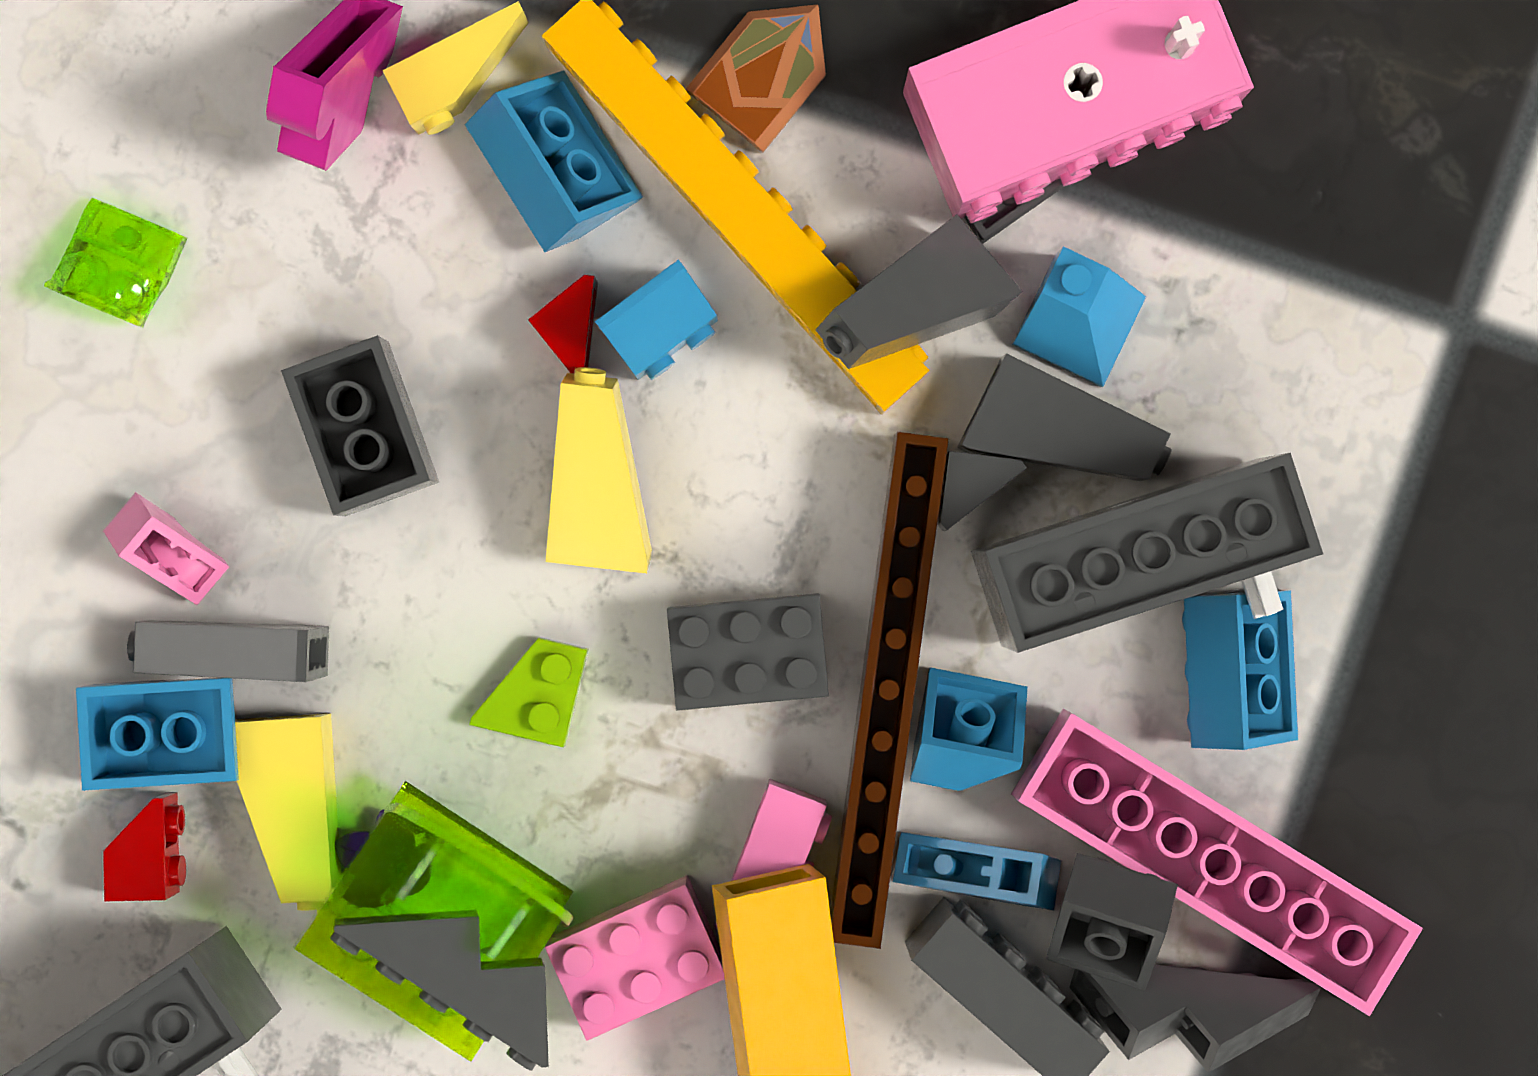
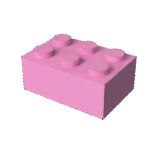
(636, 957)

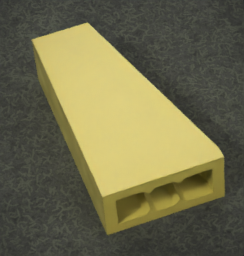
(595, 485)
(292, 801)

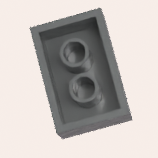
(360, 426)
(747, 651)

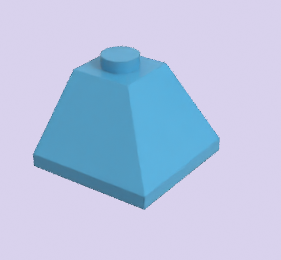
(1080, 317)
(968, 730)

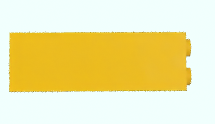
(781, 974)

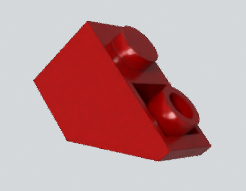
(145, 856)

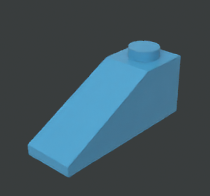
(978, 870)

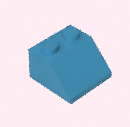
(659, 322)

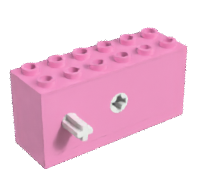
(1072, 95)

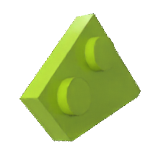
(537, 694)

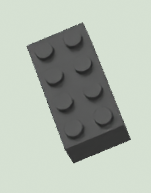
(1002, 994)

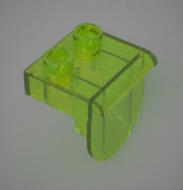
(426, 863)

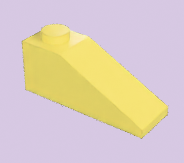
(449, 73)

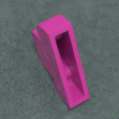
(327, 80)

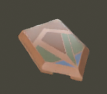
(763, 72)

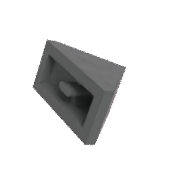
(971, 481)

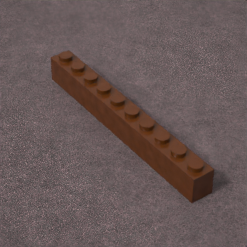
(887, 689)

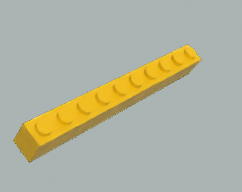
(719, 185)

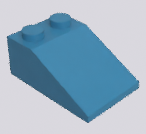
(156, 733)

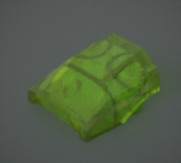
(117, 262)

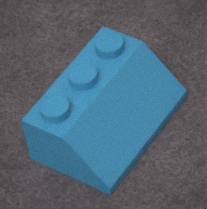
(552, 159)
(1239, 673)

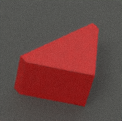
(568, 323)

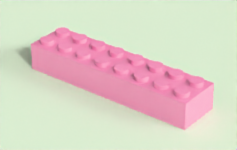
(1217, 860)

